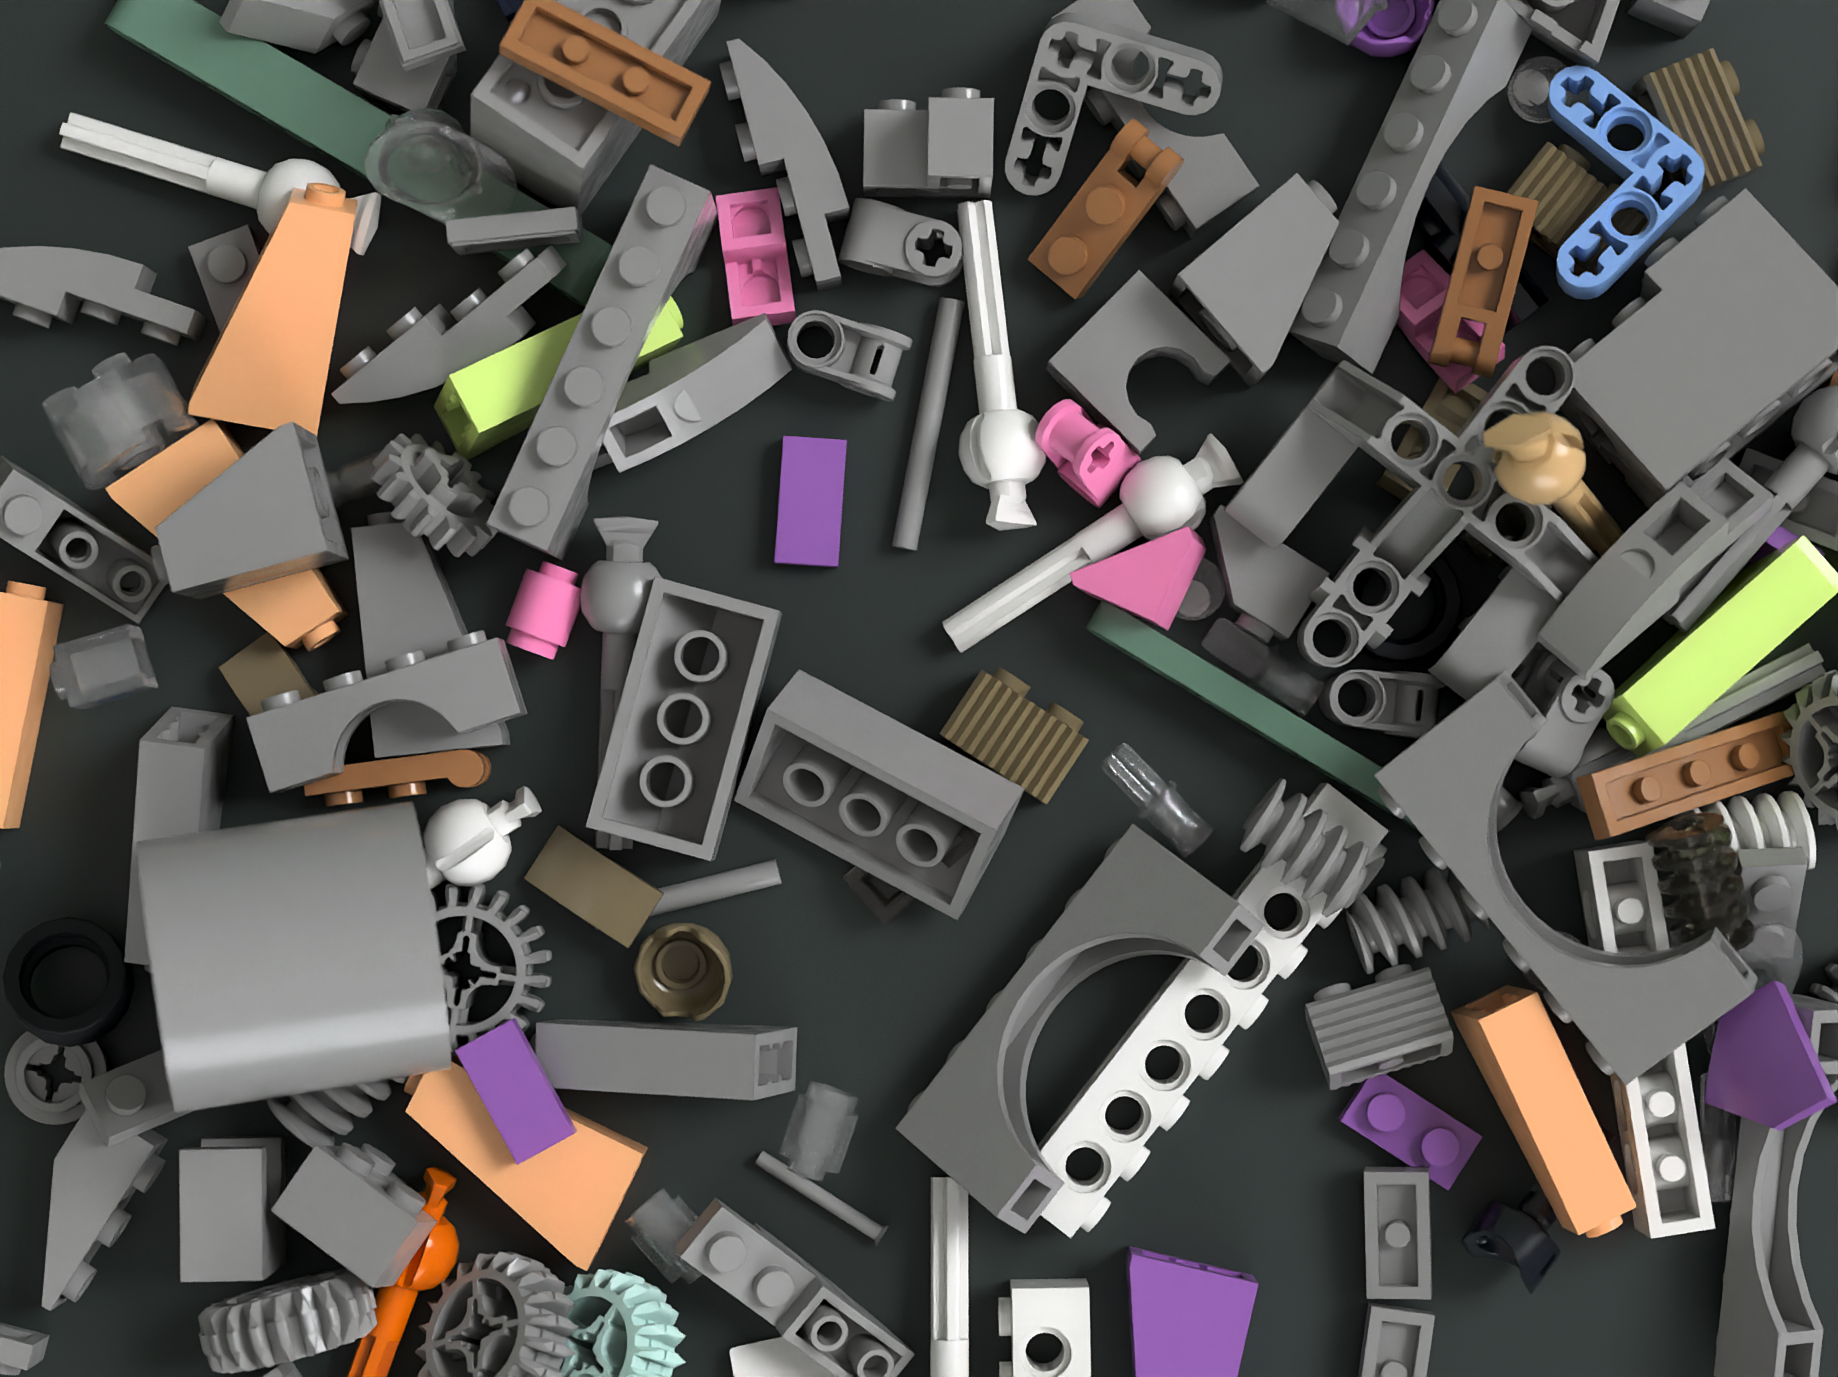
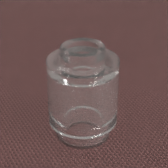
(819, 1131)
(658, 1228)

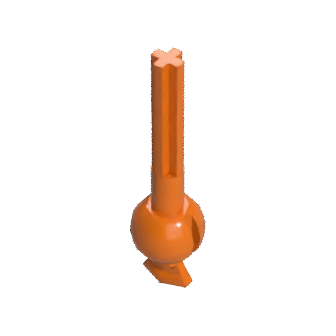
(424, 1272)

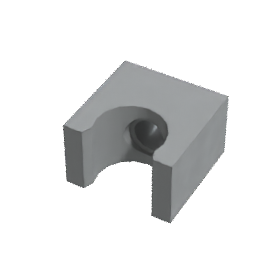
(1127, 330)
(227, 1208)

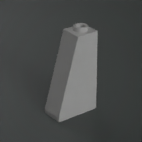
(402, 611)
(177, 794)
(668, 1058)

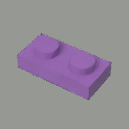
(1410, 1128)

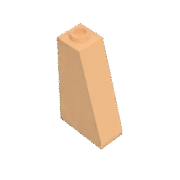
(282, 329)
(290, 608)
(26, 641)
(1545, 1108)
(561, 1192)

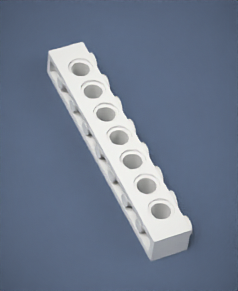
(1200, 1051)

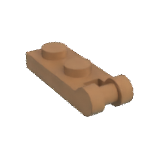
(1105, 210)
(1483, 278)
(402, 776)

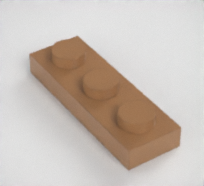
(605, 68)

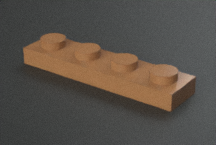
(1685, 776)

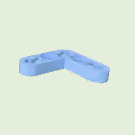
(1638, 167)

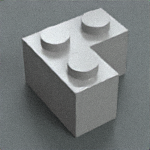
(930, 150)
(357, 1211)

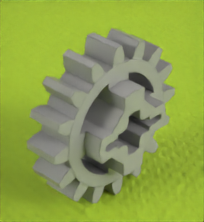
(435, 494)

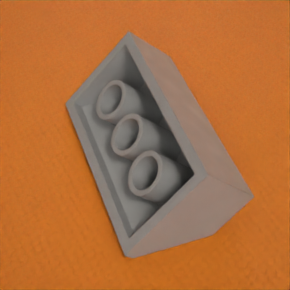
(684, 719)
(875, 792)

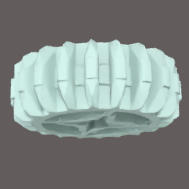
(621, 1328)

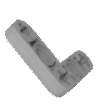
(1076, 74)

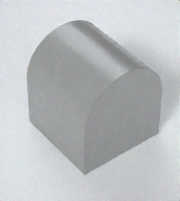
(294, 956)

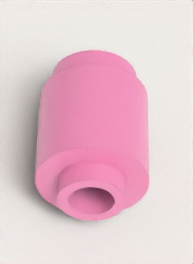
(544, 610)

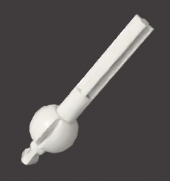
(212, 174)
(1000, 442)
(1155, 500)
(471, 841)
(949, 1279)

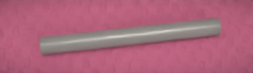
(928, 424)

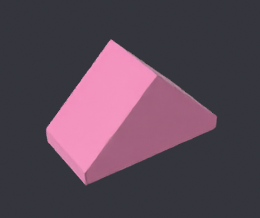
(1147, 578)

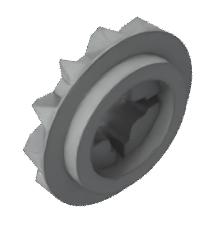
(31, 1088)

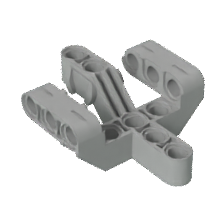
(1362, 412)

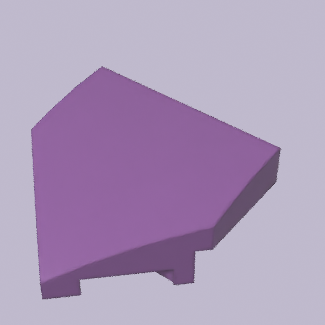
(1766, 1062)

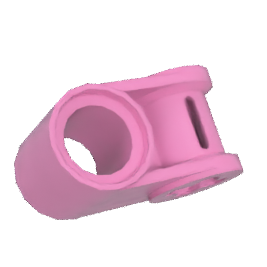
(1086, 454)

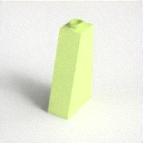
(506, 389)
(1723, 644)

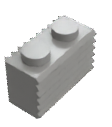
(1378, 1026)

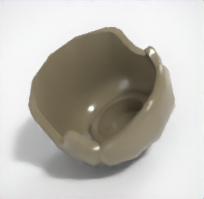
(683, 971)

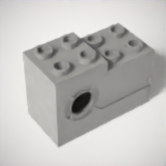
(559, 139)
(1709, 353)

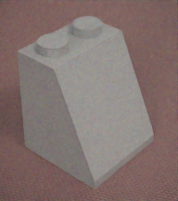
(1257, 275)
(253, 521)

